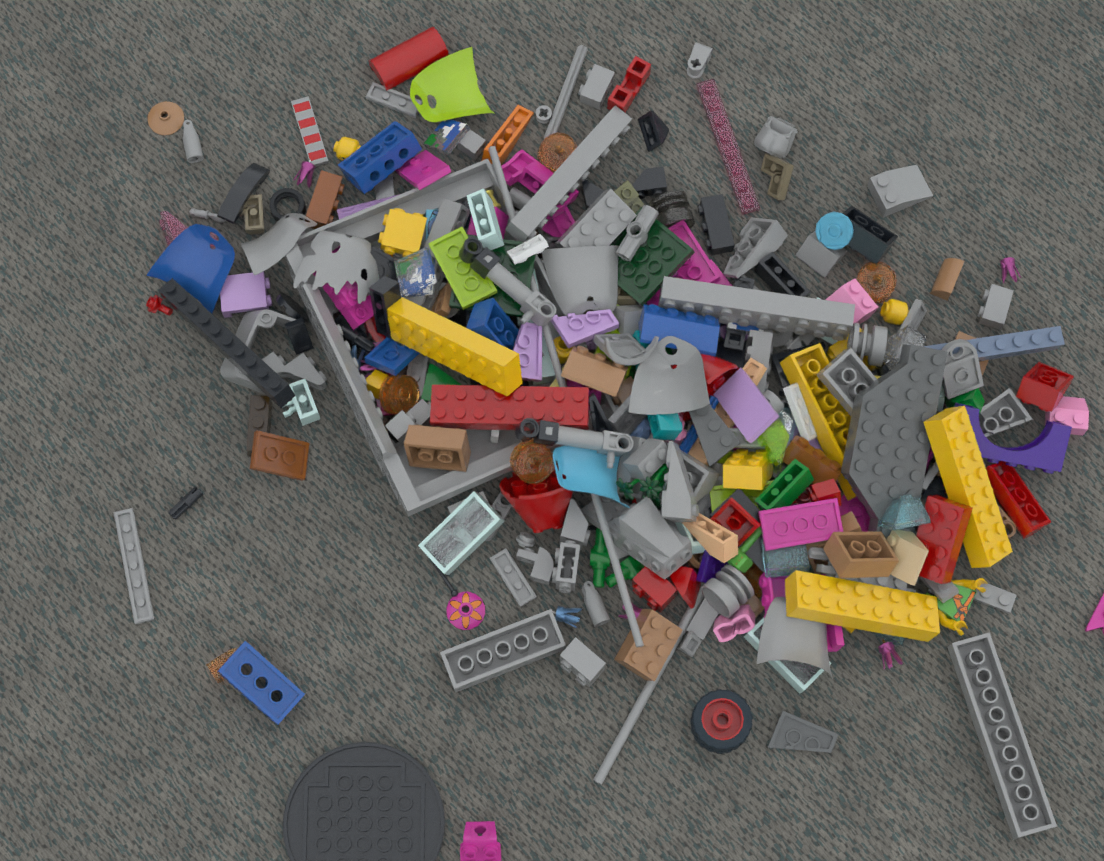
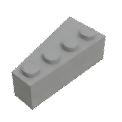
(760, 349)
(1002, 414)

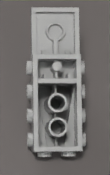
(643, 534)

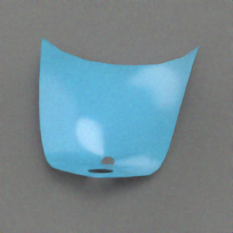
(586, 472)

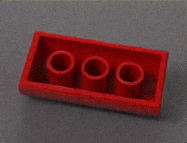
(408, 58)
(1016, 499)

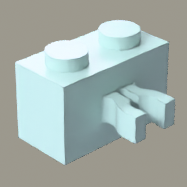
(302, 403)

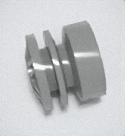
(868, 344)
(727, 591)

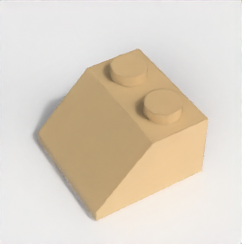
(910, 554)

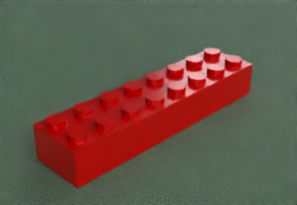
(485, 409)

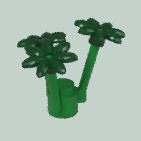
(648, 485)

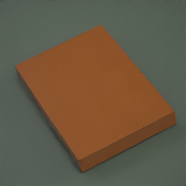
(279, 455)

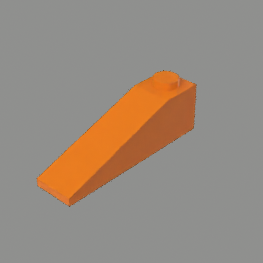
(508, 134)

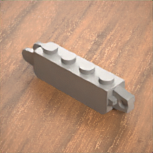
(890, 582)

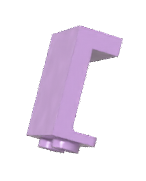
(245, 293)

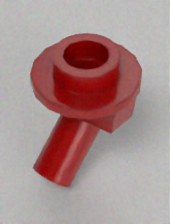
(154, 304)

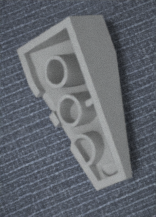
(757, 240)
(678, 499)

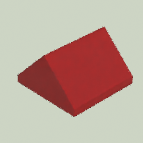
(736, 519)
(685, 582)

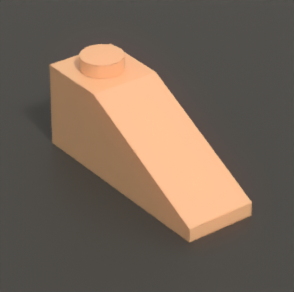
(714, 538)

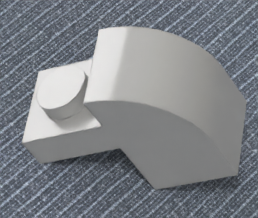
(542, 562)

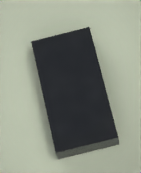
(299, 336)

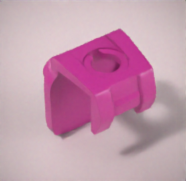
(480, 847)

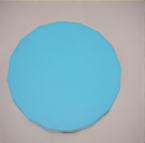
(834, 230)

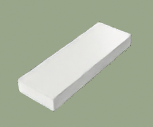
(800, 411)

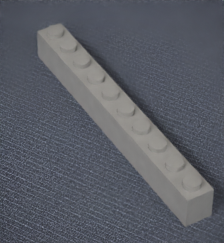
(568, 175)

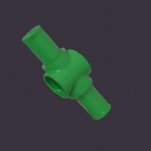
(599, 560)
(630, 568)

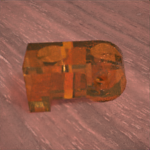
(215, 664)

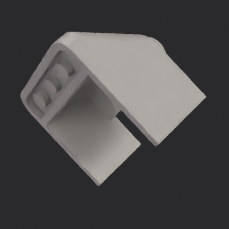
(247, 334)

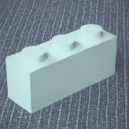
(485, 219)

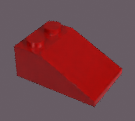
(1044, 386)

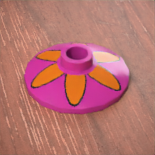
(467, 620)

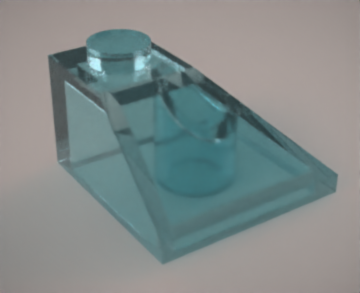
(904, 513)

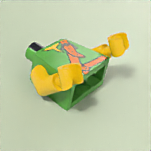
(955, 609)

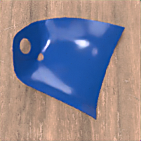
(195, 264)

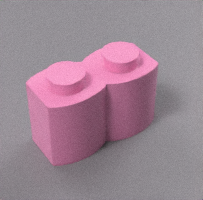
(739, 623)

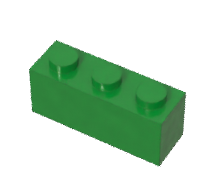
(785, 487)

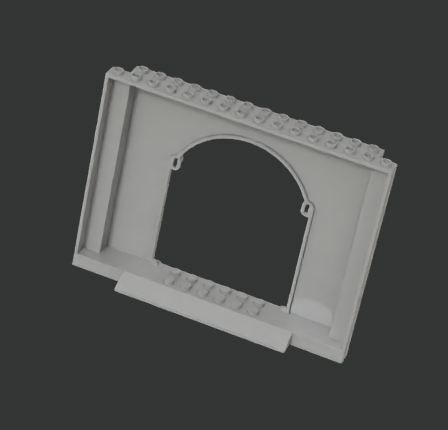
(414, 486)

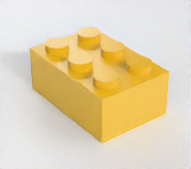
(747, 470)

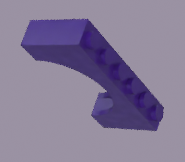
(1043, 452)

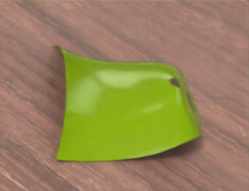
(453, 86)

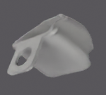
(776, 137)

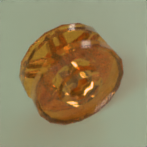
(555, 141)
(881, 273)
(399, 393)
(532, 462)

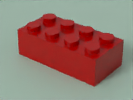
(943, 537)

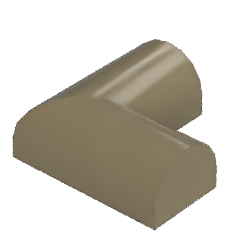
(781, 174)
(254, 215)

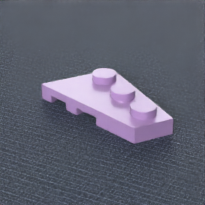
(581, 328)
(529, 347)

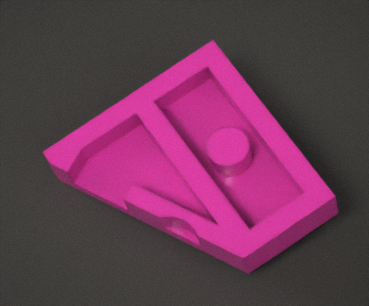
(559, 225)

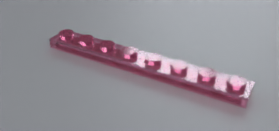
(728, 147)

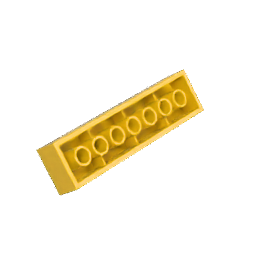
(455, 346)
(827, 414)
(968, 484)
(861, 606)

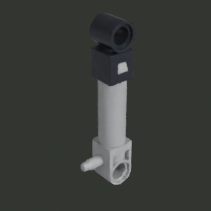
(487, 265)
(551, 433)

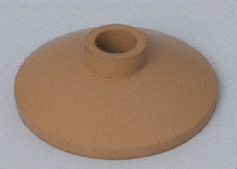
(167, 125)

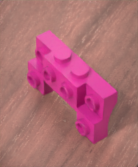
(532, 175)
(348, 304)

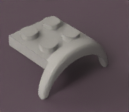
(624, 348)

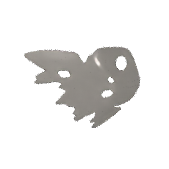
(339, 266)

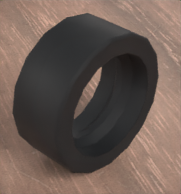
(284, 193)

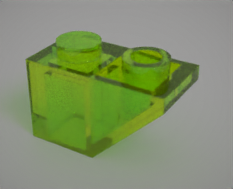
(775, 442)

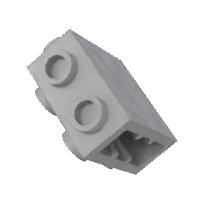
(566, 572)

